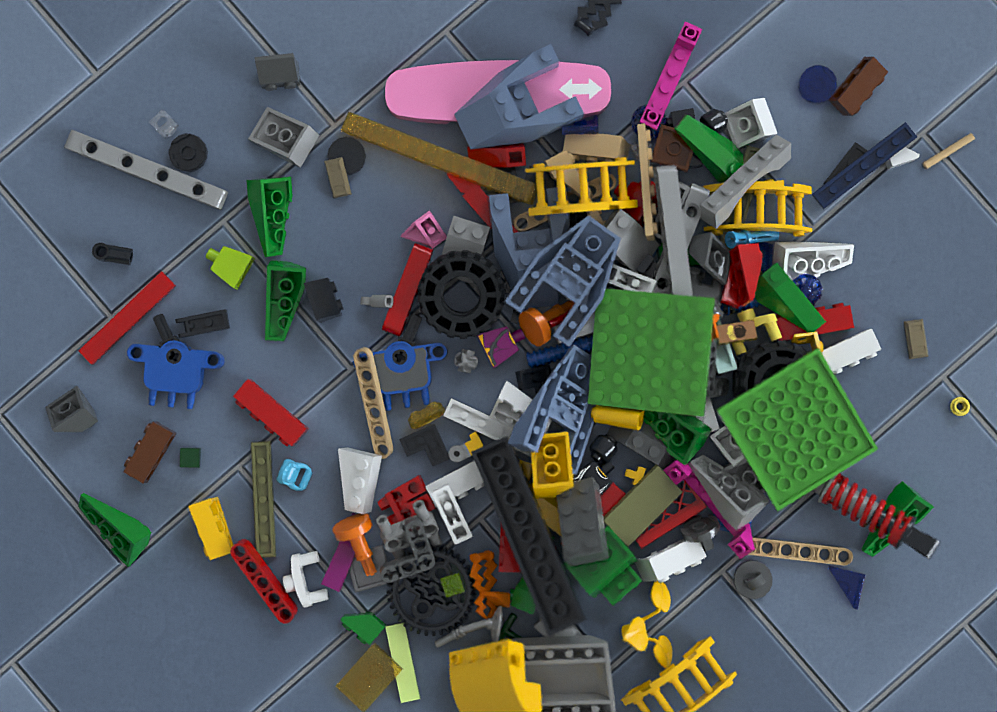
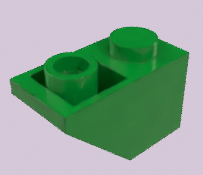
(365, 625)

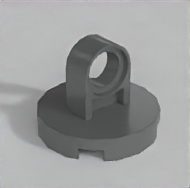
(701, 530)
(752, 579)

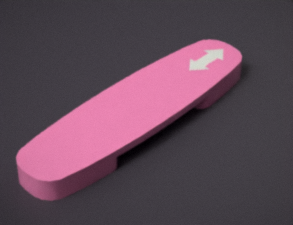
(440, 90)

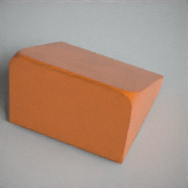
(498, 598)

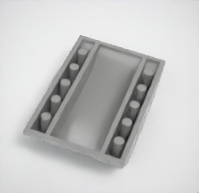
(571, 672)

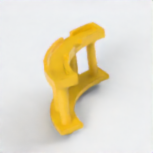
(760, 189)
(584, 204)
(670, 675)

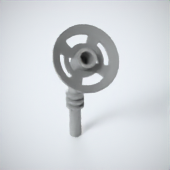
(492, 624)

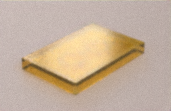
(369, 677)

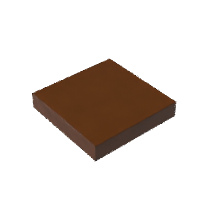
(671, 149)

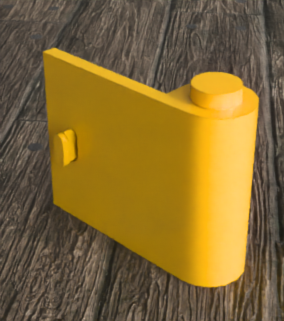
(618, 416)

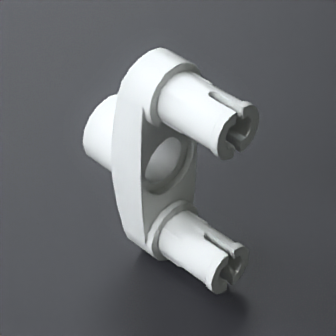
(297, 582)

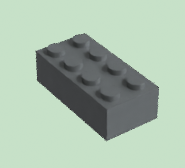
(582, 523)

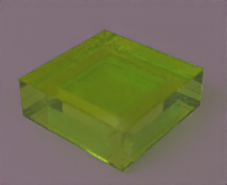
(452, 584)

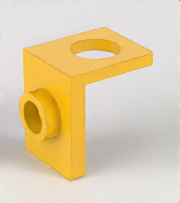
(811, 337)

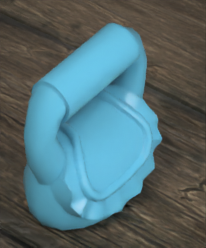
(289, 472)

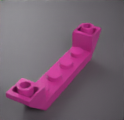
(670, 75)
(742, 542)

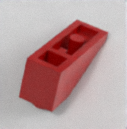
(746, 265)

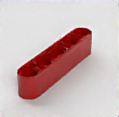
(407, 289)
(263, 571)

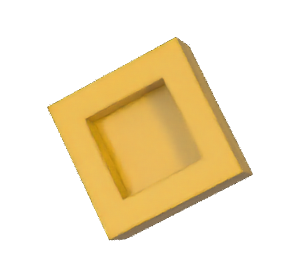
(637, 475)

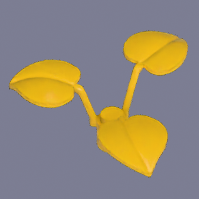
(636, 633)

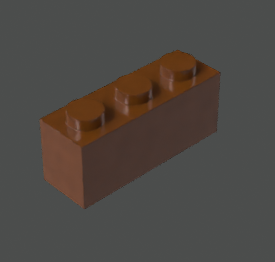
(858, 86)
(149, 452)

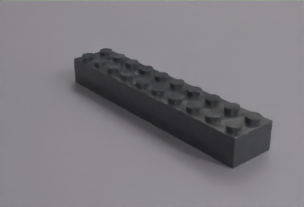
(529, 536)

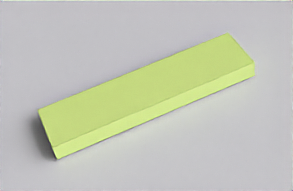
(402, 656)

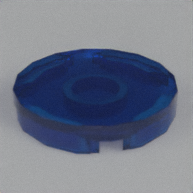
(817, 84)

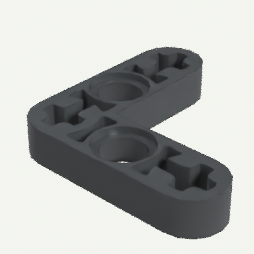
(715, 386)
(418, 554)

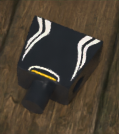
(599, 473)

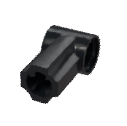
(114, 254)

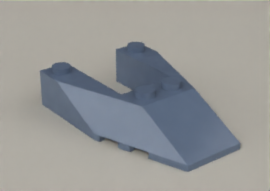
(505, 110)
(519, 249)
(576, 267)
(564, 401)

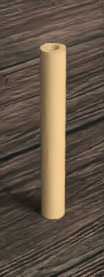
(949, 150)

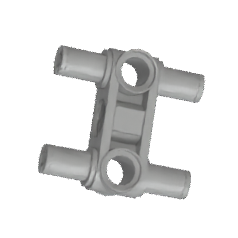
(395, 535)

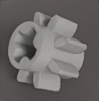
(466, 361)

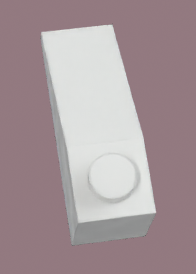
(629, 280)
(451, 514)

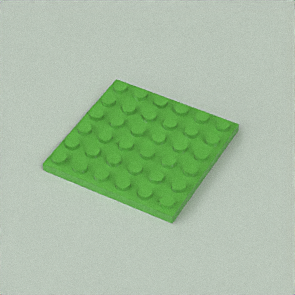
(651, 352)
(797, 429)

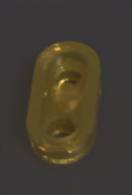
(430, 413)

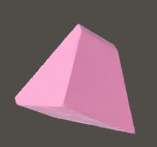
(425, 231)

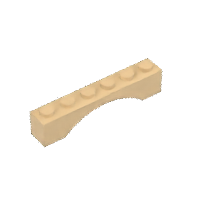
(572, 179)

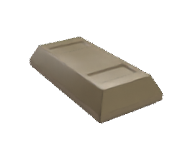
(337, 177)
(916, 339)

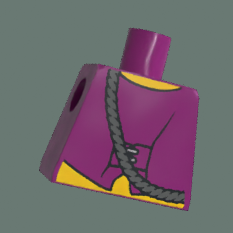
(500, 344)

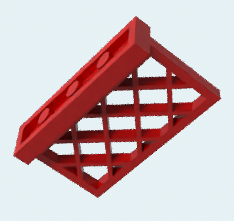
(673, 521)

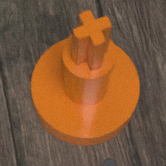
(536, 325)
(353, 529)

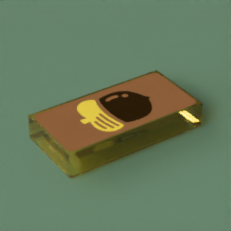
(736, 332)

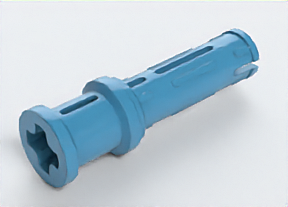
(747, 237)

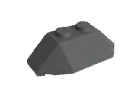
(643, 443)

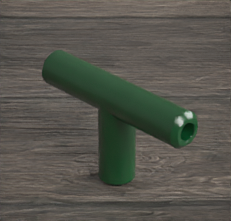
(505, 630)

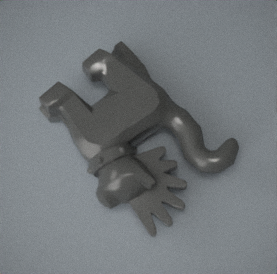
(705, 290)

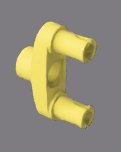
(768, 321)

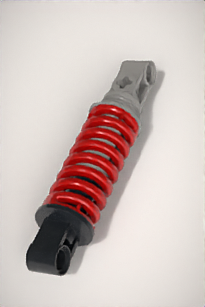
(865, 508)

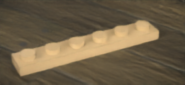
(648, 190)

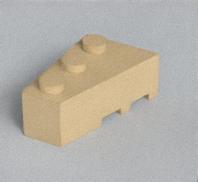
(596, 147)

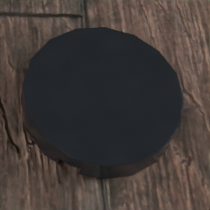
(351, 151)
(188, 152)

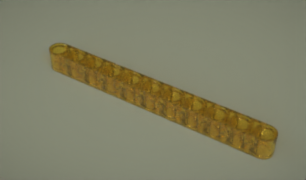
(439, 158)

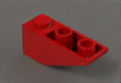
(500, 155)

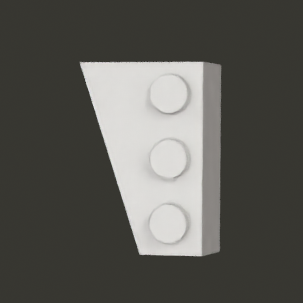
(511, 406)
(358, 478)
(670, 560)

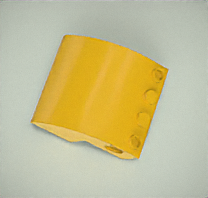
(492, 679)

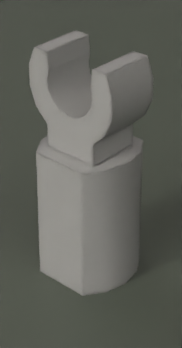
(378, 301)

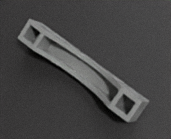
(724, 199)

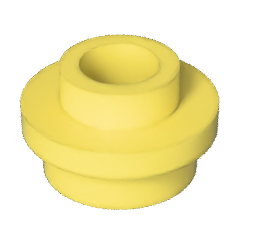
(965, 406)

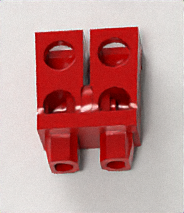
(400, 500)

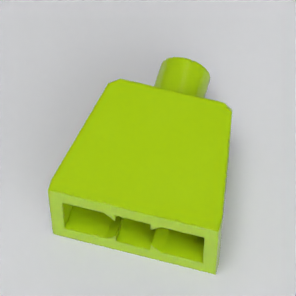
(230, 265)

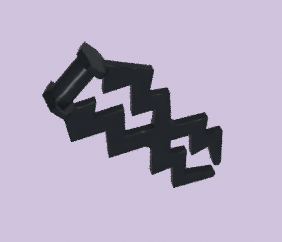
(583, 11)

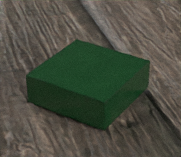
(190, 457)

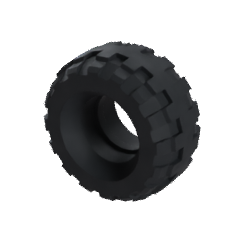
(762, 358)

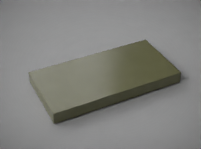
(642, 505)

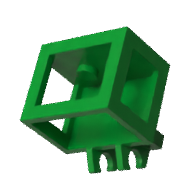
(609, 576)

